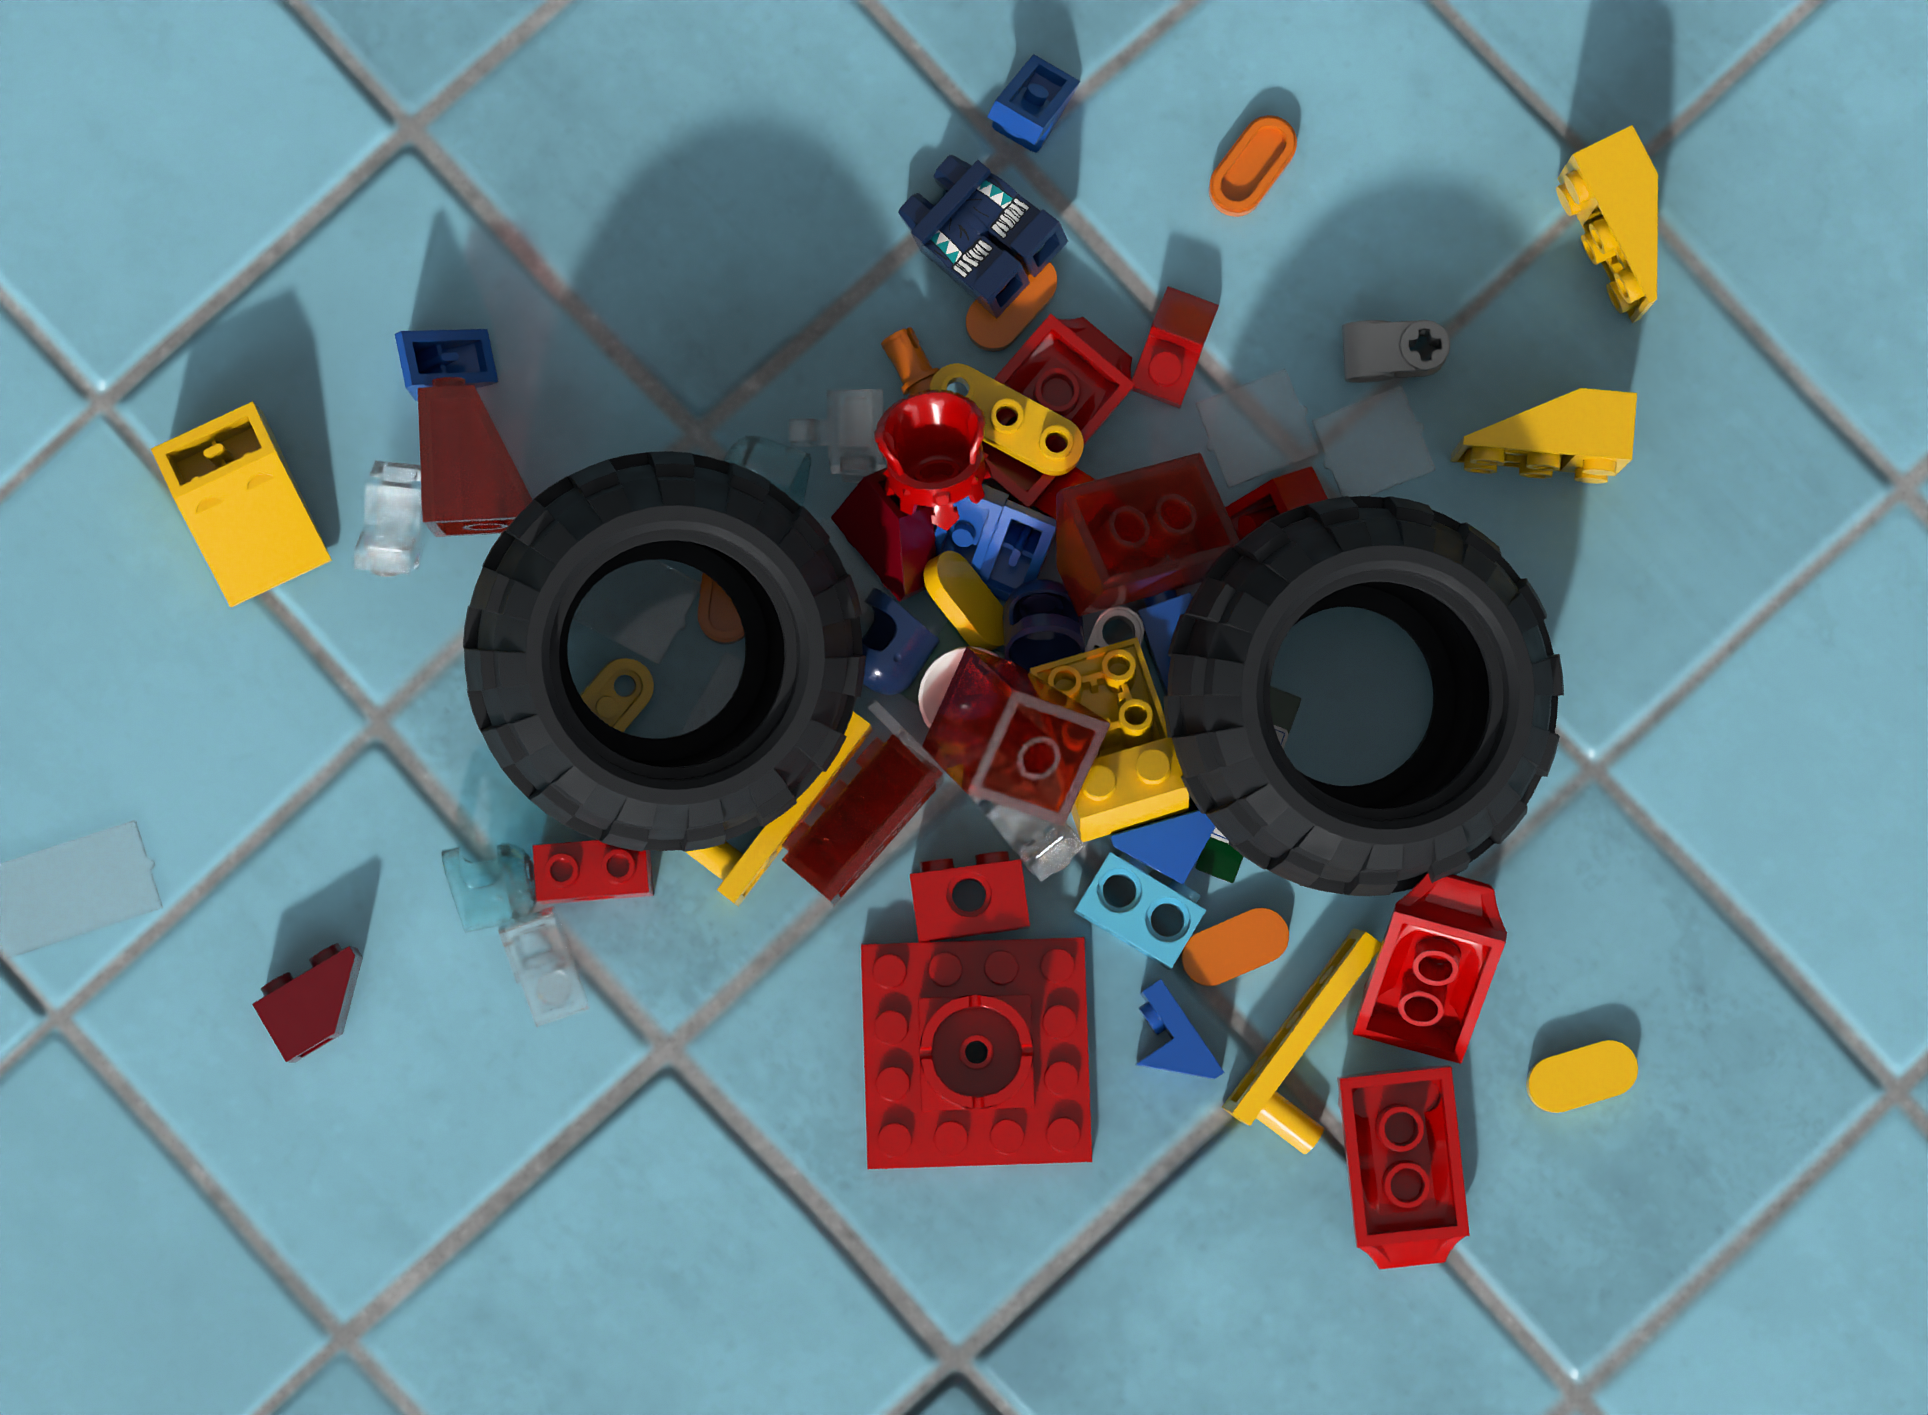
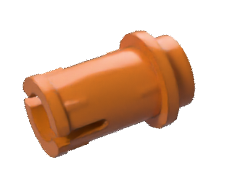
(909, 361)

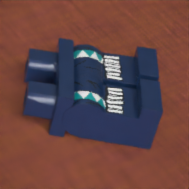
(968, 221)

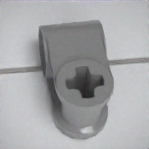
(1381, 349)

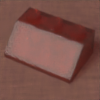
(1139, 533)
(861, 818)

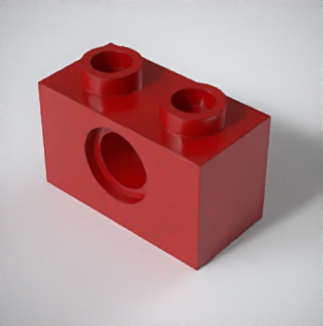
(590, 872)
(1002, 910)

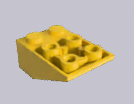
(1616, 201)
(1575, 433)
(241, 503)
(1136, 766)

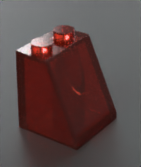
(465, 464)
(1014, 737)

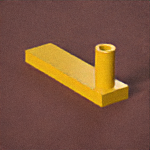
(743, 871)
(1256, 1093)

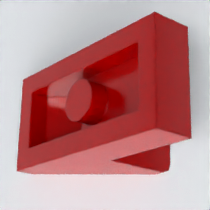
(1173, 346)

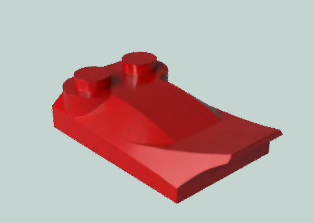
(1071, 372)
(1434, 968)
(1404, 1164)

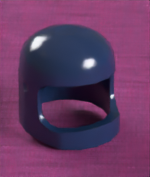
(1041, 624)
(894, 646)

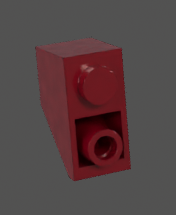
(887, 538)
(312, 1007)

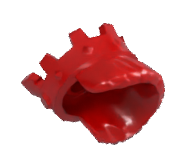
(934, 453)

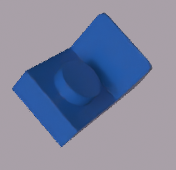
(1032, 103)
(974, 529)
(1186, 1050)

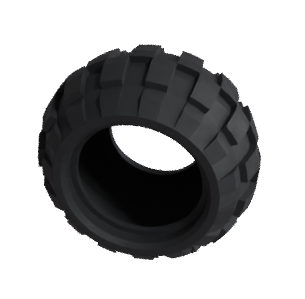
(1487, 669)
(795, 680)

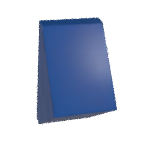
(445, 353)
(1017, 549)
(1168, 843)

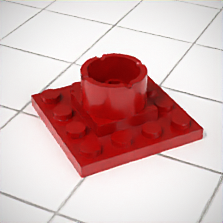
(937, 1105)

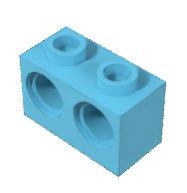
(1133, 922)

